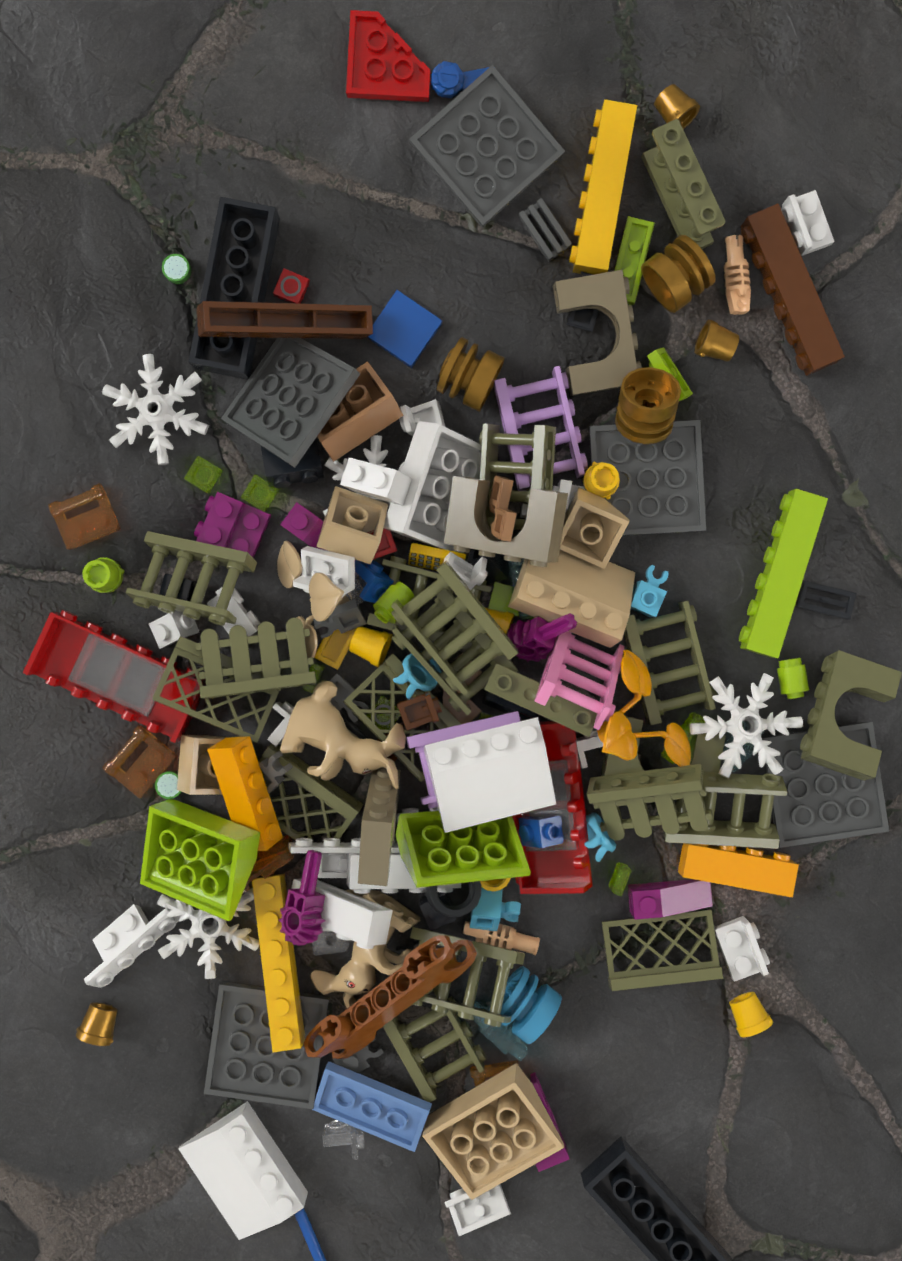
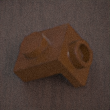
(419, 710)

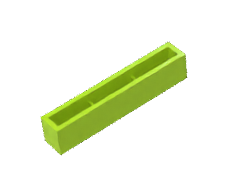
(783, 573)

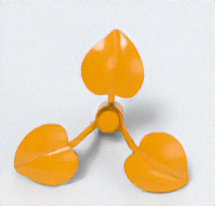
(617, 732)

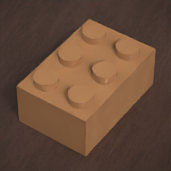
(360, 415)

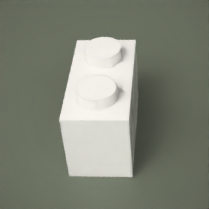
(376, 481)

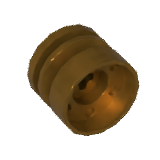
(678, 273)
(470, 374)
(647, 405)

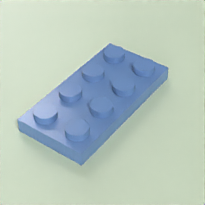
(371, 1106)

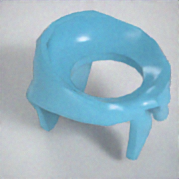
(416, 675)
(597, 837)

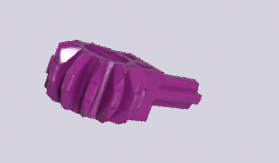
(537, 636)
(303, 907)

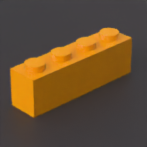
(245, 788)
(739, 868)

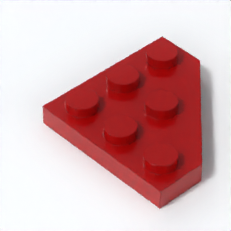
(382, 62)

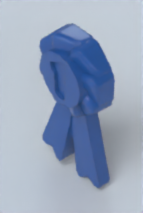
(449, 80)

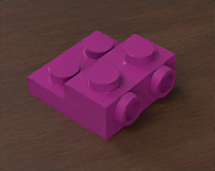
(232, 524)

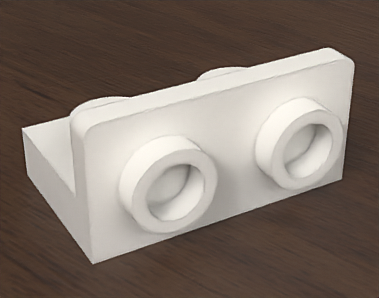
(807, 222)
(741, 949)

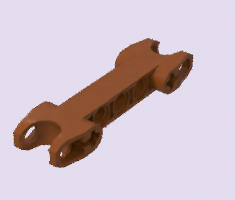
(420, 973)

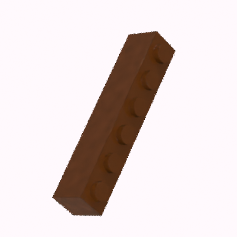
(791, 290)
(284, 320)

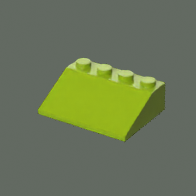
(459, 856)
(198, 857)

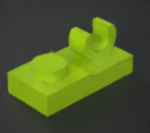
(661, 360)

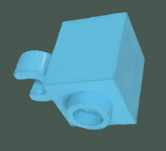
(647, 596)
(491, 909)

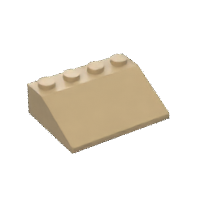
(592, 594)
(492, 1132)

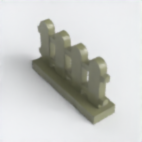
(242, 666)
(649, 786)

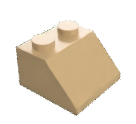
(348, 522)
(592, 528)
(195, 769)

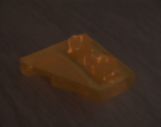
(271, 860)

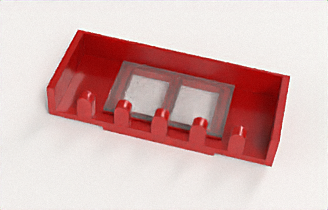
(111, 673)
(566, 865)

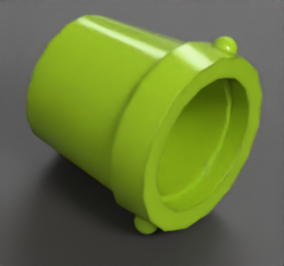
(103, 575)

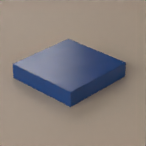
(404, 328)

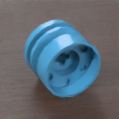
(529, 1007)

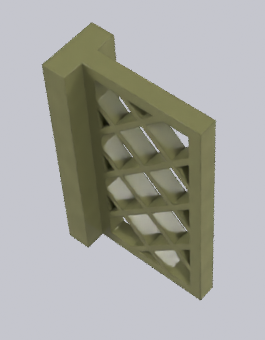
(187, 649)
(393, 668)
(325, 791)
(657, 974)

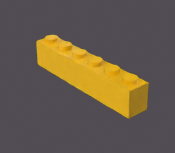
(604, 187)
(278, 965)

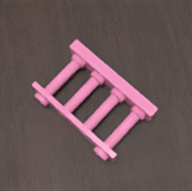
(556, 670)

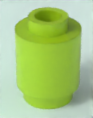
(383, 604)
(792, 678)

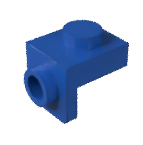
(376, 580)
(540, 831)

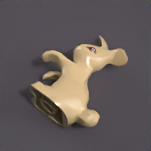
(322, 726)
(359, 973)

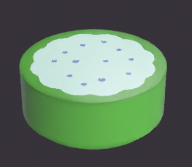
(176, 268)
(167, 785)

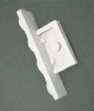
(333, 854)
(125, 941)

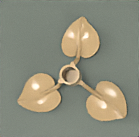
(323, 592)

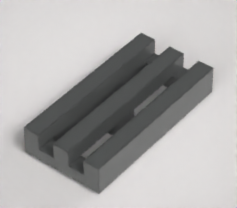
(532, 210)

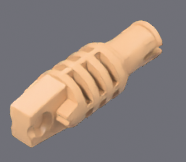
(737, 276)
(504, 937)

